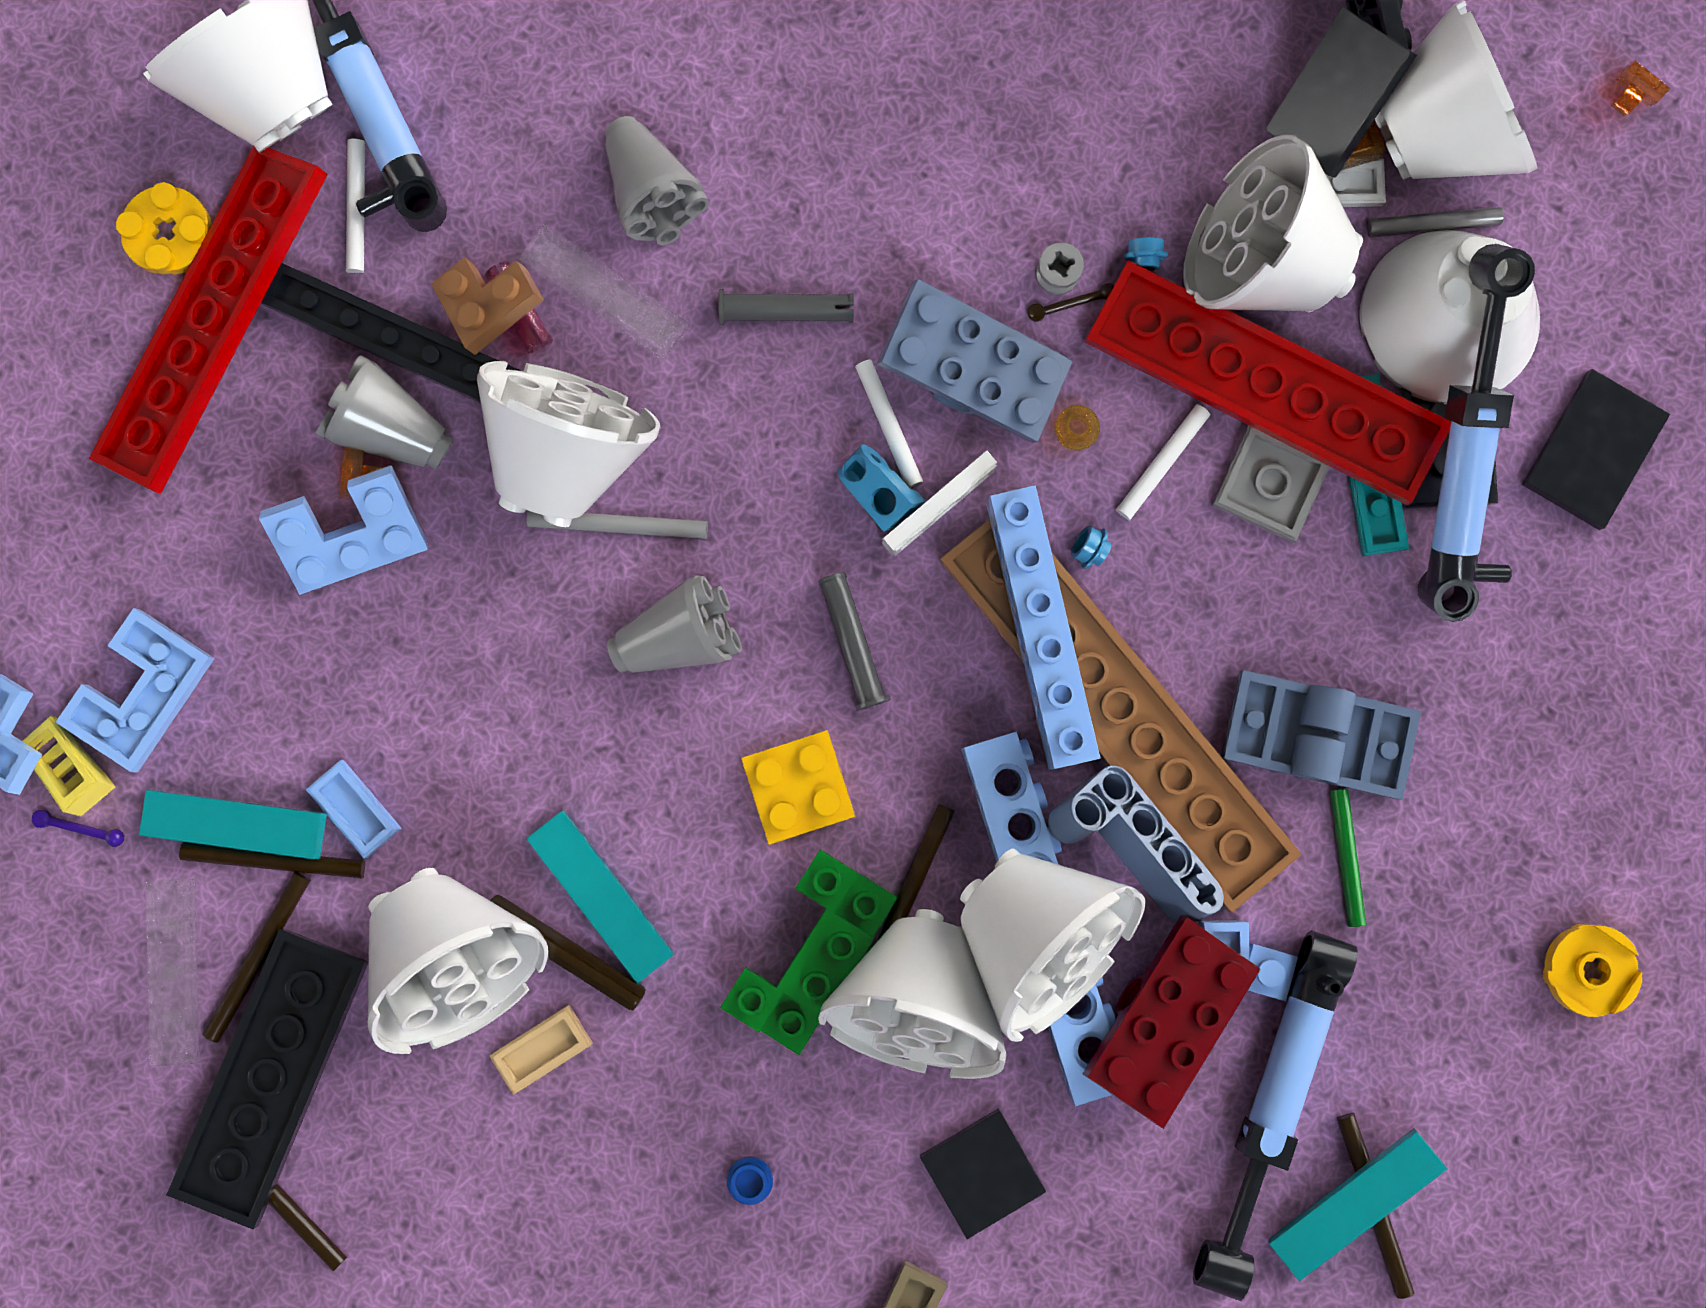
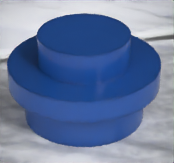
(750, 1180)

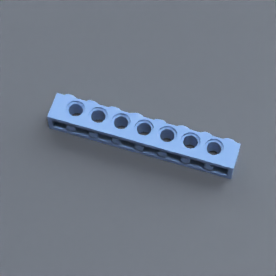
(983, 764)

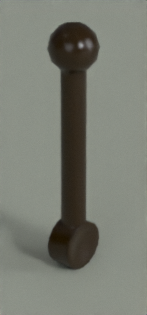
(1037, 312)

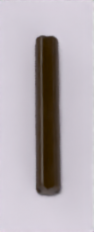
(580, 961)

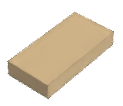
(541, 1049)

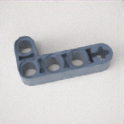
(1141, 839)

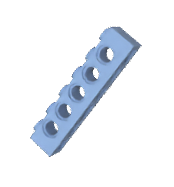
(1042, 628)

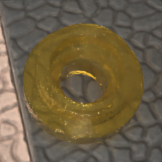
(1077, 441)

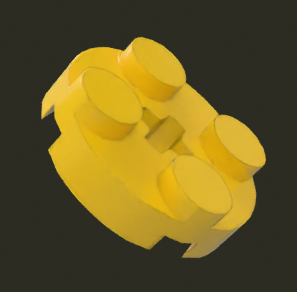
(142, 219)
(1618, 965)

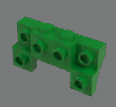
(828, 955)

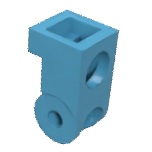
(879, 488)

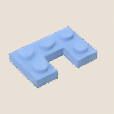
(320, 559)
(135, 728)

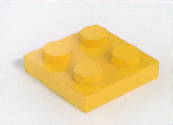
(798, 787)

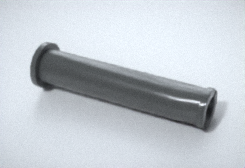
(784, 307)
(852, 641)

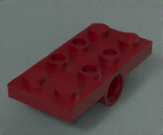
(1170, 1021)

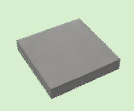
(1270, 485)

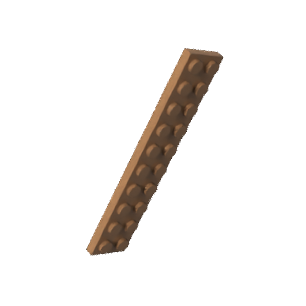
(1144, 731)

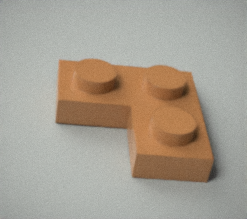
(485, 310)

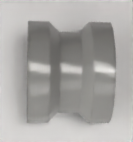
(1058, 278)

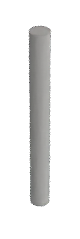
(627, 525)

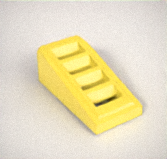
(85, 787)

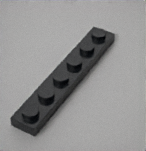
(376, 331)

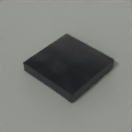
(982, 1173)

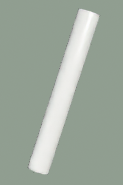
(355, 191)
(888, 423)
(1163, 462)

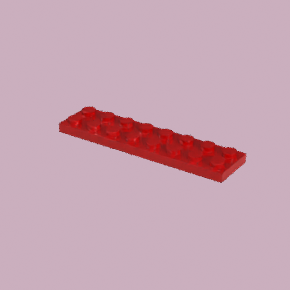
(208, 317)
(1269, 383)

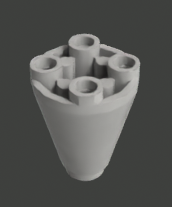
(650, 184)
(383, 419)
(677, 631)

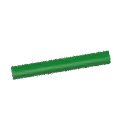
(1348, 858)

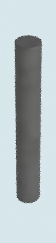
(1435, 221)

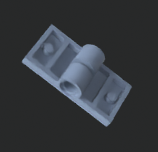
(974, 361)
(1321, 734)

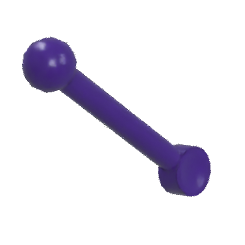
(43, 818)

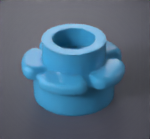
(1146, 252)
(1091, 547)

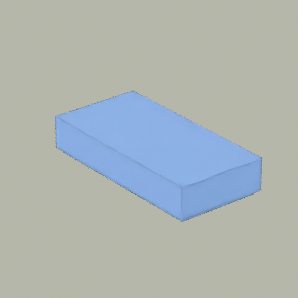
(353, 809)

